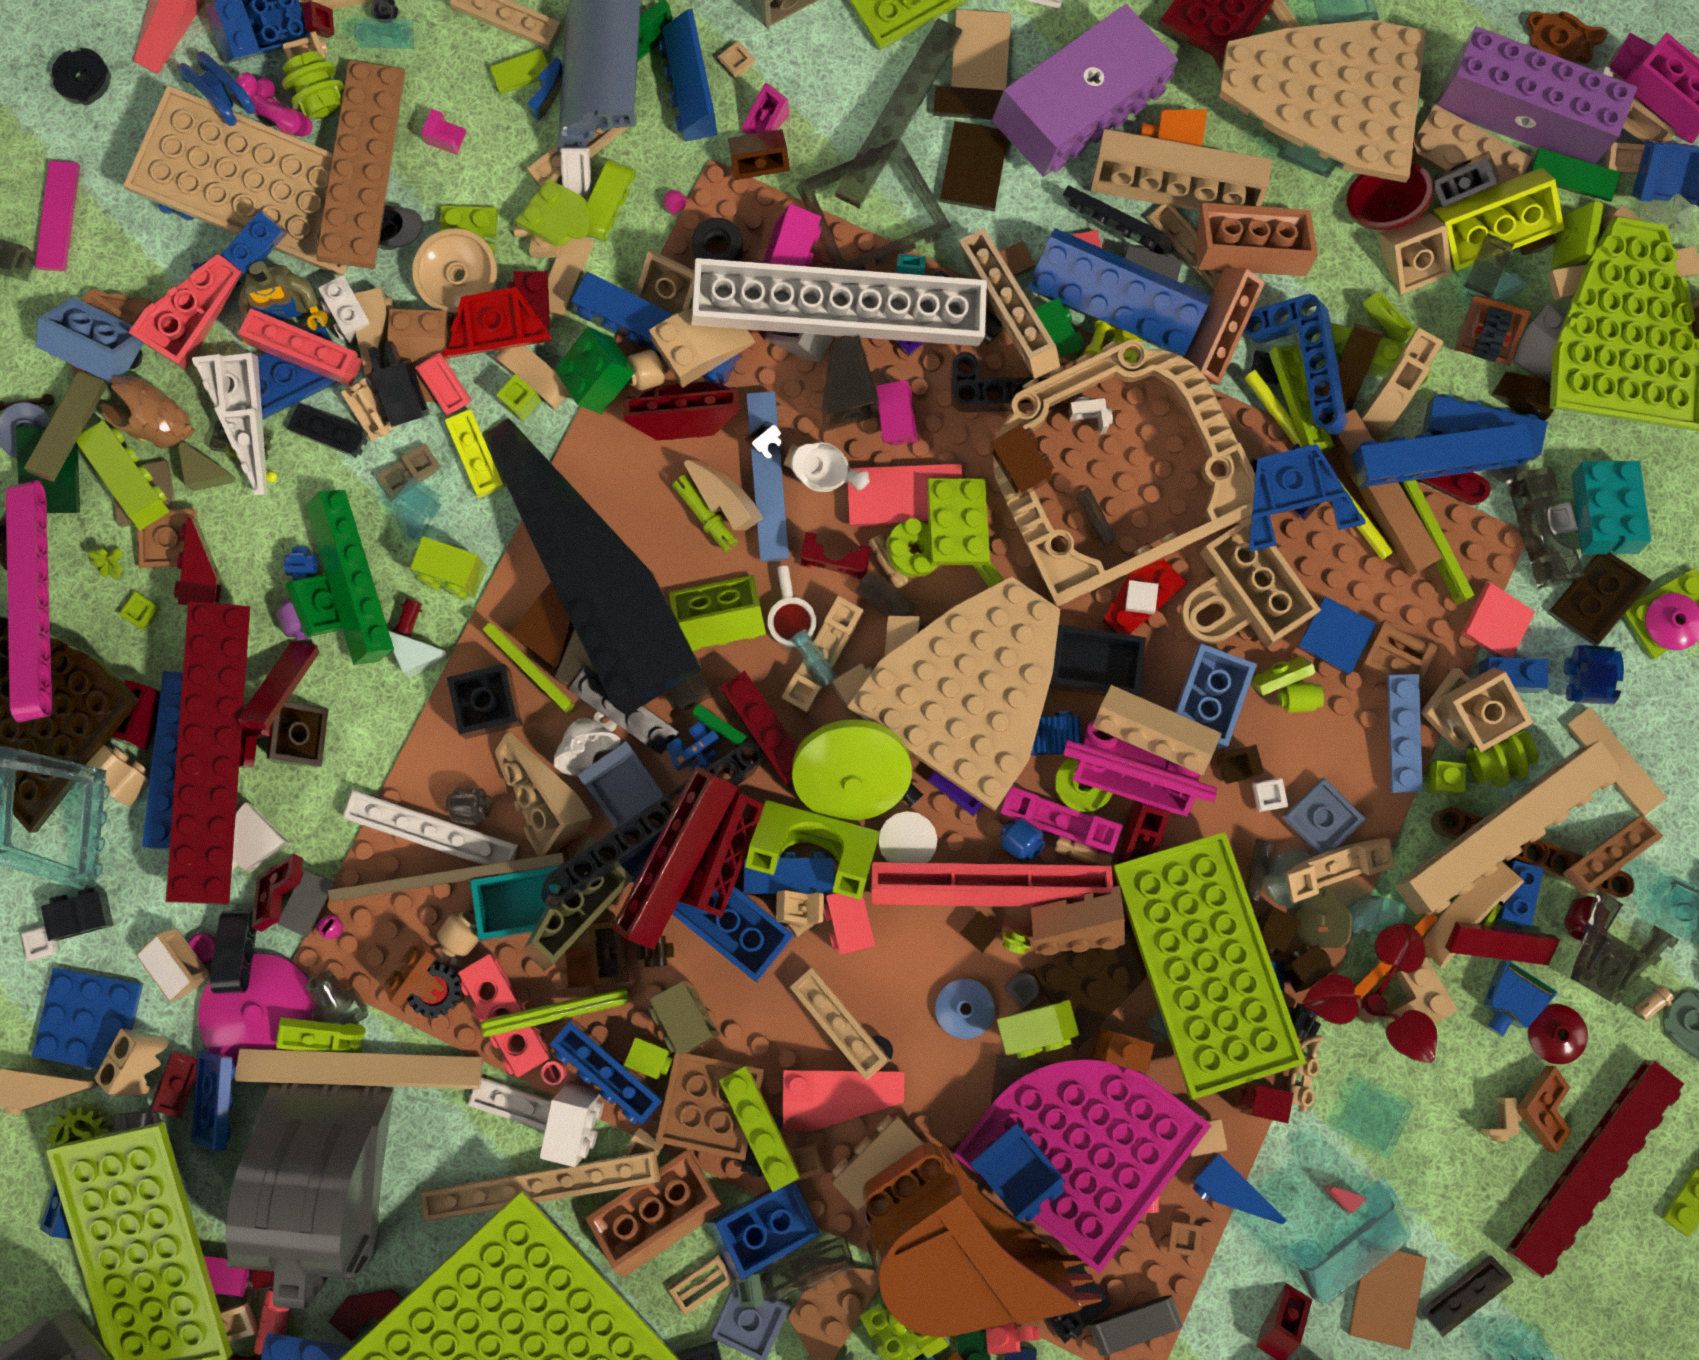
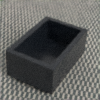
(1097, 659)

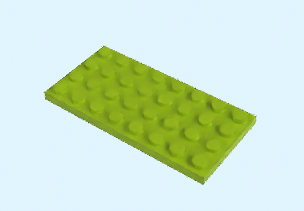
(1208, 966)
(139, 1246)

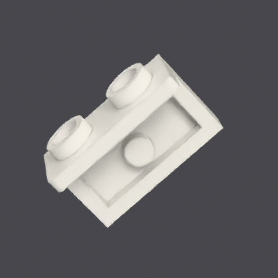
(345, 308)

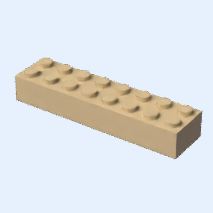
(1508, 828)

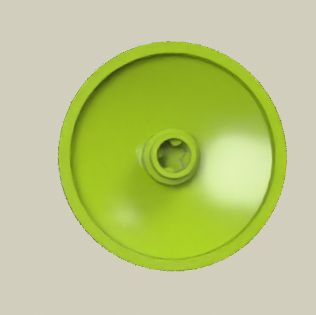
(851, 770)

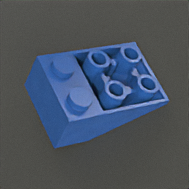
(255, 26)

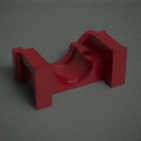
(852, 564)

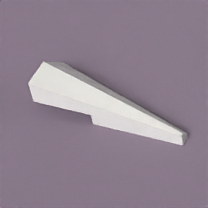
(236, 394)

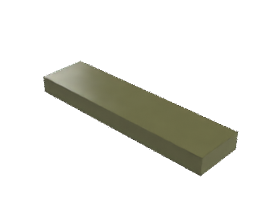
(65, 426)

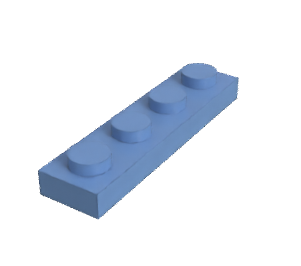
(1404, 733)

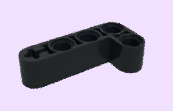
(979, 387)

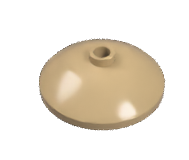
(442, 258)

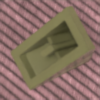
(200, 471)

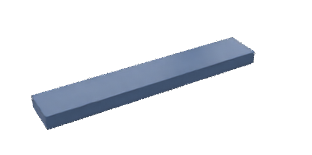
(768, 482)

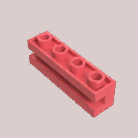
(300, 347)

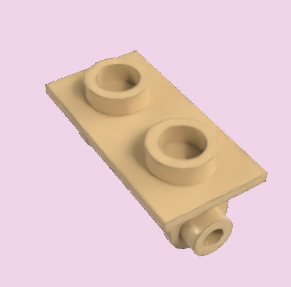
(367, 409)

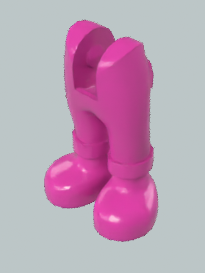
(262, 94)

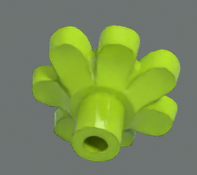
(107, 562)

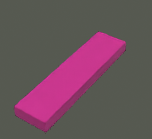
(57, 216)

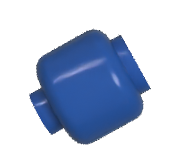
(1022, 839)

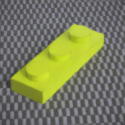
(474, 453)

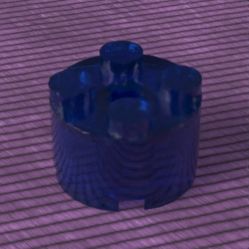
(1594, 674)

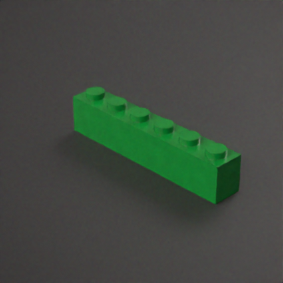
(349, 577)

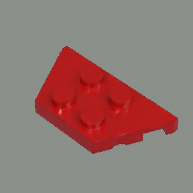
(495, 323)

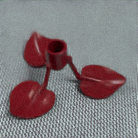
(1335, 1000)

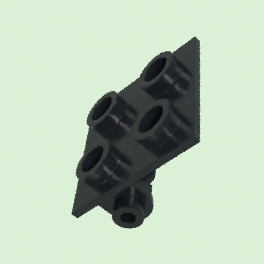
(1071, 1324)

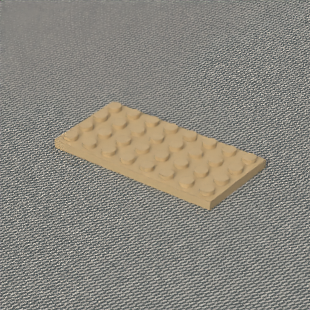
(233, 172)

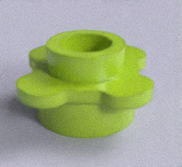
(1016, 941)

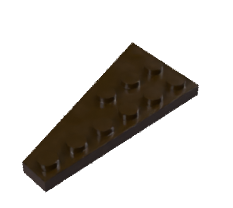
(1093, 982)

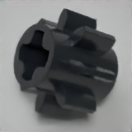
(1304, 1021)

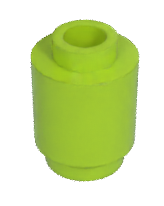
(1301, 697)

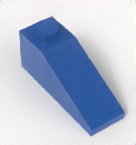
(1226, 1186)

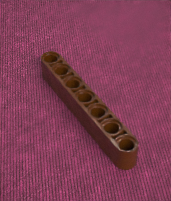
(1545, 852)

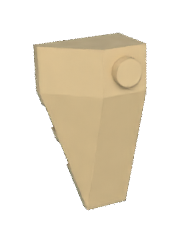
(548, 804)

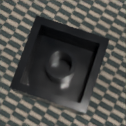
(484, 701)

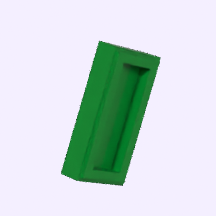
(719, 726)

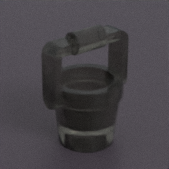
(333, 999)

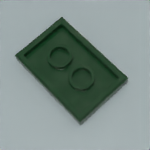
(64, 492)

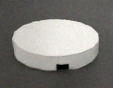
(907, 838)

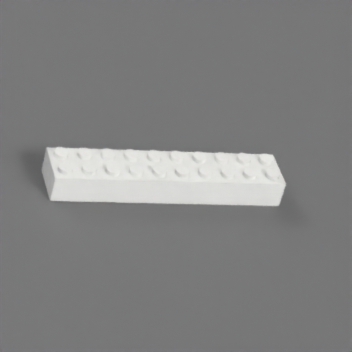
(838, 302)

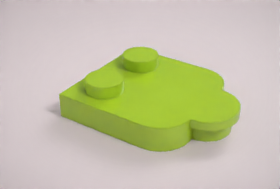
(555, 215)

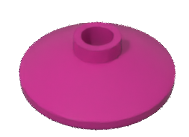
(1662, 625)

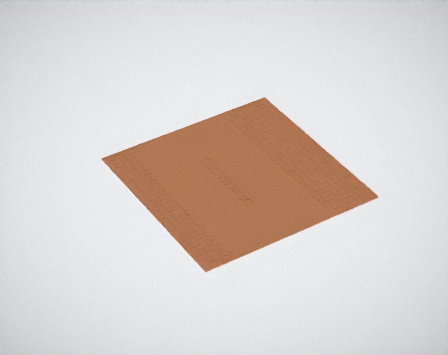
(1147, 488)

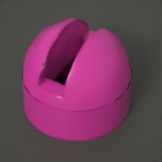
(674, 201)
(334, 930)

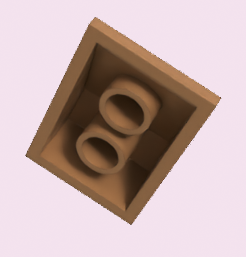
(419, 337)

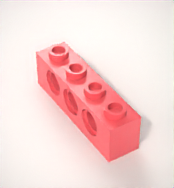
(472, 980)

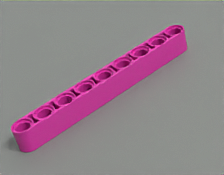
(28, 602)

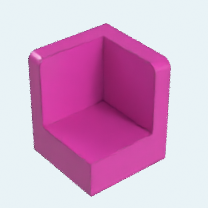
(441, 133)

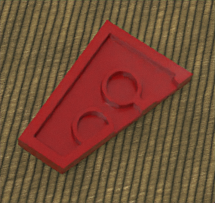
(1157, 572)

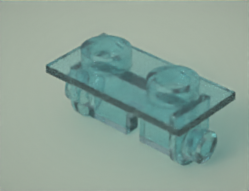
(384, 33)

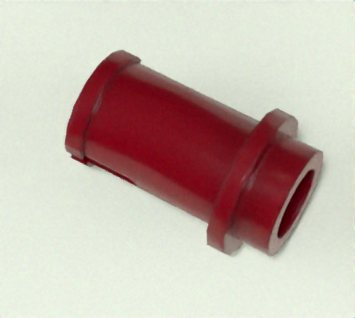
(408, 617)

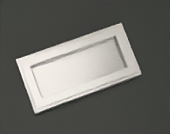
(576, 170)

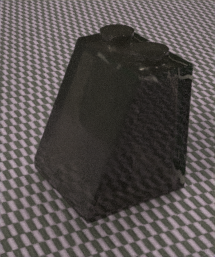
(849, 386)

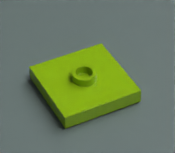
(1579, 237)

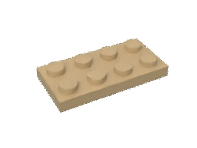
(1450, 140)

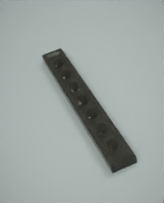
(898, 113)

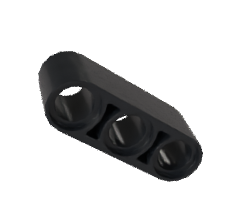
(233, 952)

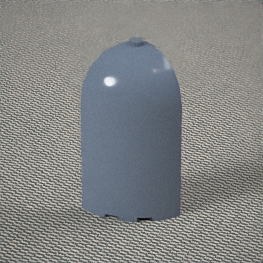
(598, 69)

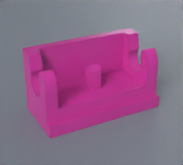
(897, 413)
(227, 1280)

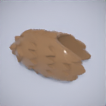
(151, 413)

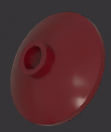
(1544, 1037)

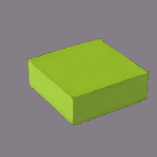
(139, 610)

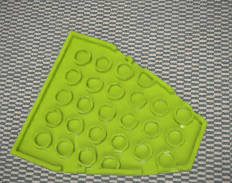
(1630, 333)

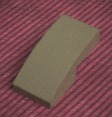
(416, 464)

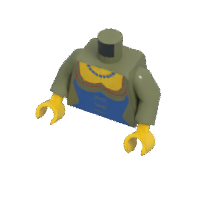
(279, 295)

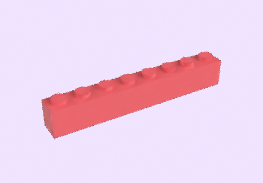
(985, 884)

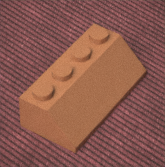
(1255, 239)
(655, 1214)

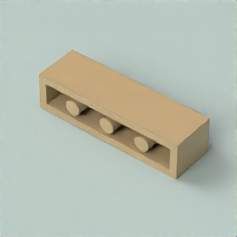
(1157, 730)

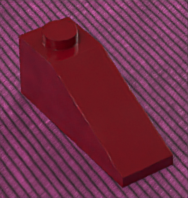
(1142, 831)

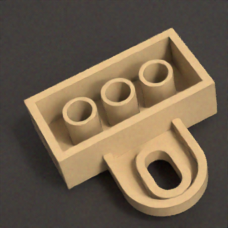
(1250, 588)

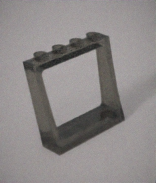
(832, 177)

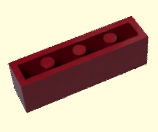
(761, 724)

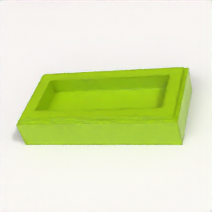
(519, 71)

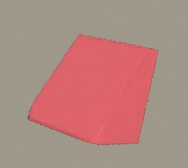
(1345, 1199)

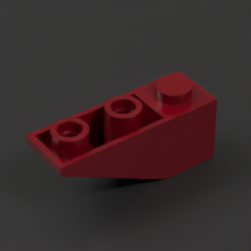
(199, 574)

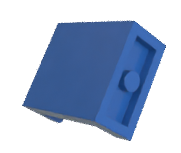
(1668, 171)
(1019, 1173)

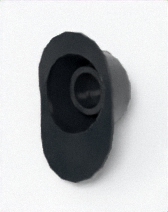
(399, 227)

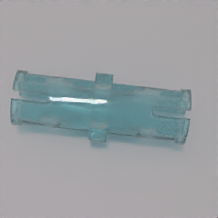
(814, 658)

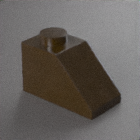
(1524, 394)

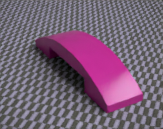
(1061, 820)

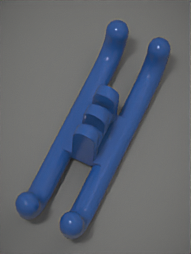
(212, 86)

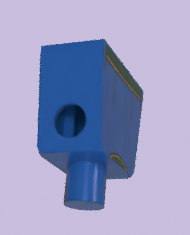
(1515, 998)

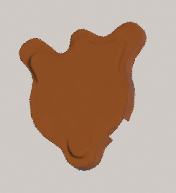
(1564, 36)

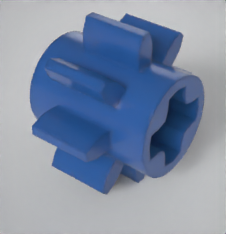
(300, 563)

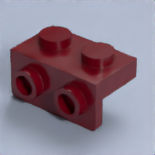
(535, 289)

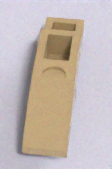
(1401, 383)

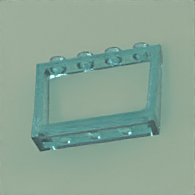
(92, 818)

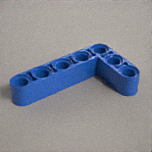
(1311, 351)

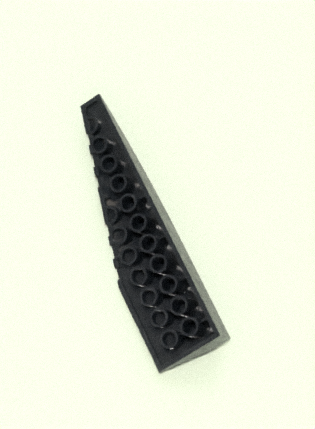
(598, 578)

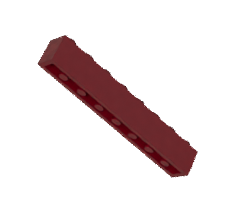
(1595, 1168)

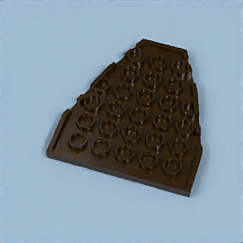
(86, 712)

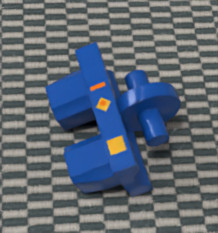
(704, 740)

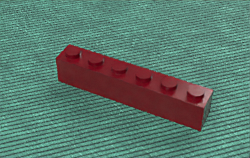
(674, 858)

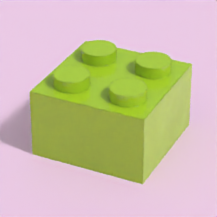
(449, 568)
(1038, 1027)

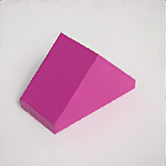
(767, 112)

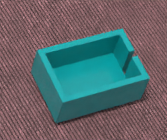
(1610, 507)
(509, 903)

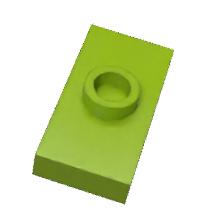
(1282, 674)

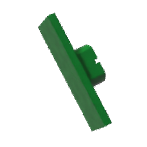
(1578, 175)

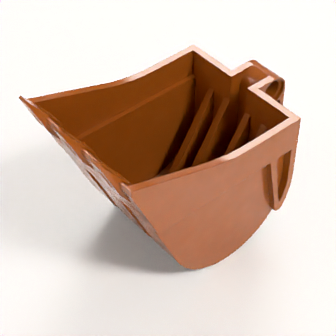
(955, 1258)

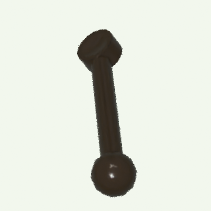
(47, 399)

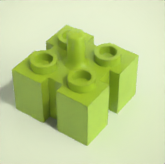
(895, 1339)

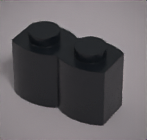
(76, 915)

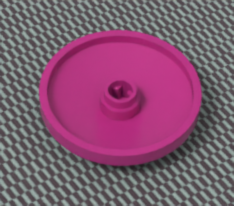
(253, 1017)

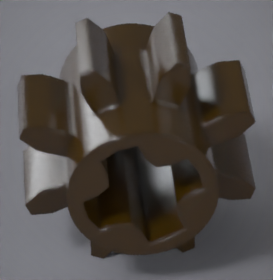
(658, 956)

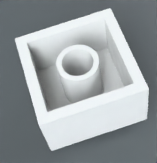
(571, 1125)

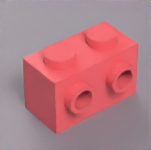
(849, 923)

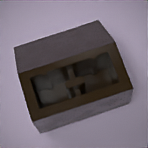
(597, 957)

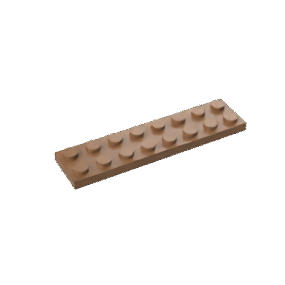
(361, 165)

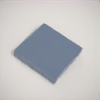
(1323, 817)
(749, 1329)

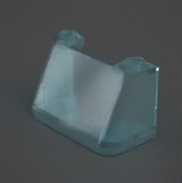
(1334, 1272)

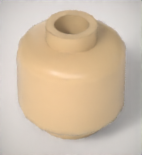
(648, 368)
(458, 934)

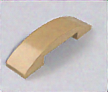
(832, 640)
(1336, 865)
(1470, 909)

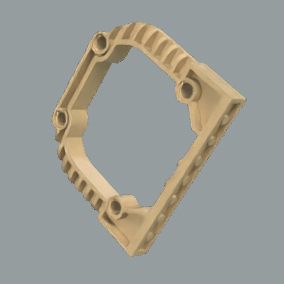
(1231, 496)

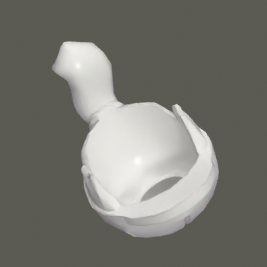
(825, 468)

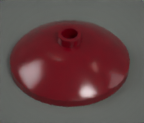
(1389, 203)

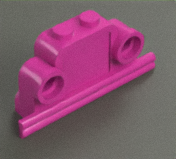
(1135, 773)

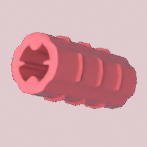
(272, 1320)

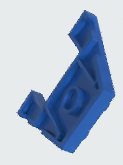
(1294, 482)

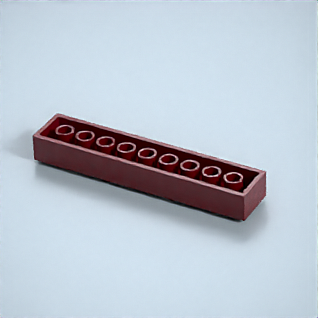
(207, 754)

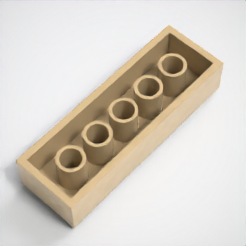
(1177, 172)

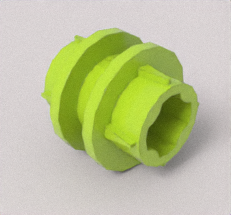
(310, 78)
(1506, 758)

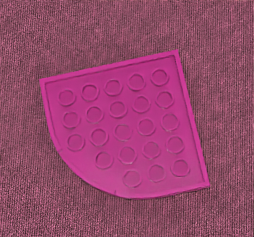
(1107, 1135)

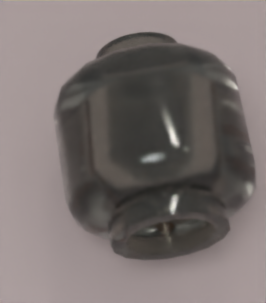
(468, 805)

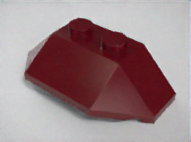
(681, 412)

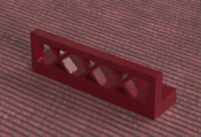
(707, 875)

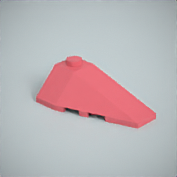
(162, 30)
(185, 315)
(833, 1096)

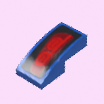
(550, 84)

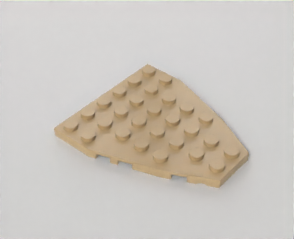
(1334, 89)
(970, 688)

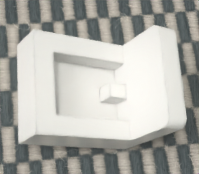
(1085, 408)

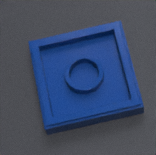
(1337, 636)

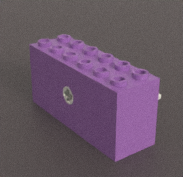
(1084, 90)
(1536, 96)

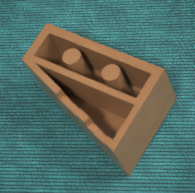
(1079, 925)

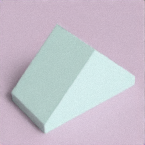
(415, 655)

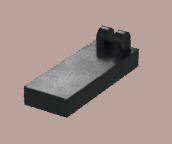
(327, 431)

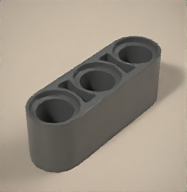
(1135, 1325)

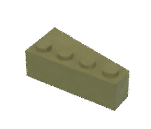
(564, 924)

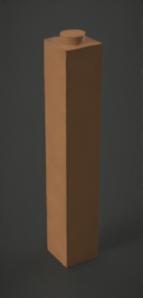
(1388, 504)

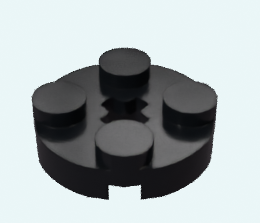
(84, 91)

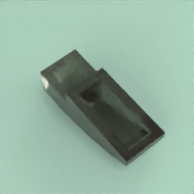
(805, 1268)

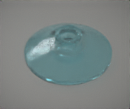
(1276, 880)

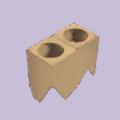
(128, 1062)

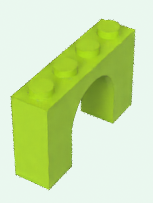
(785, 826)

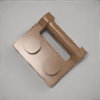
(1392, 661)

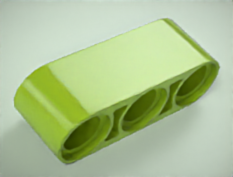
(607, 197)

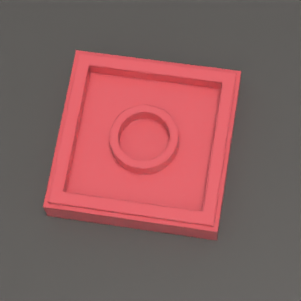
(1497, 621)

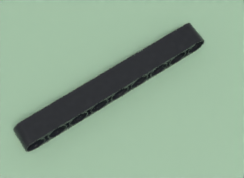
(640, 829)

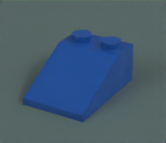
(763, 1230)

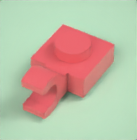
(1007, 1337)

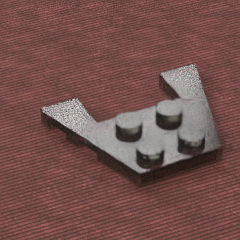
(1608, 963)

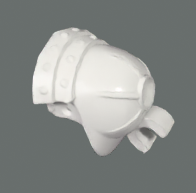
(583, 742)

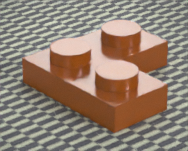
(1540, 1108)

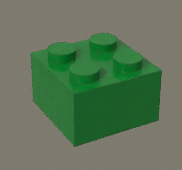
(594, 370)

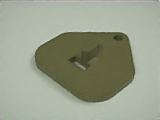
(1324, 912)

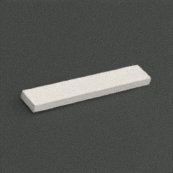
(427, 830)

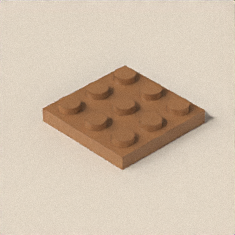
(697, 1109)

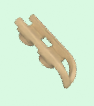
(1303, 1094)

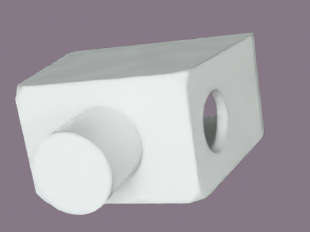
(255, 839)

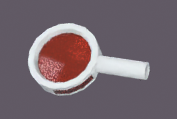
(790, 613)

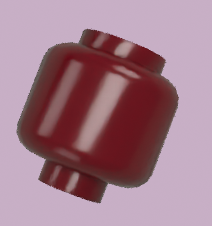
(1577, 916)

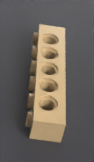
(1010, 304)

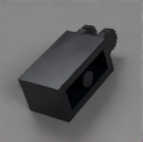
(397, 387)

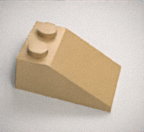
(696, 349)

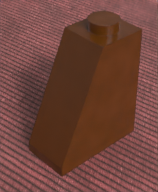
(545, 628)

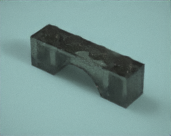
(1550, 559)

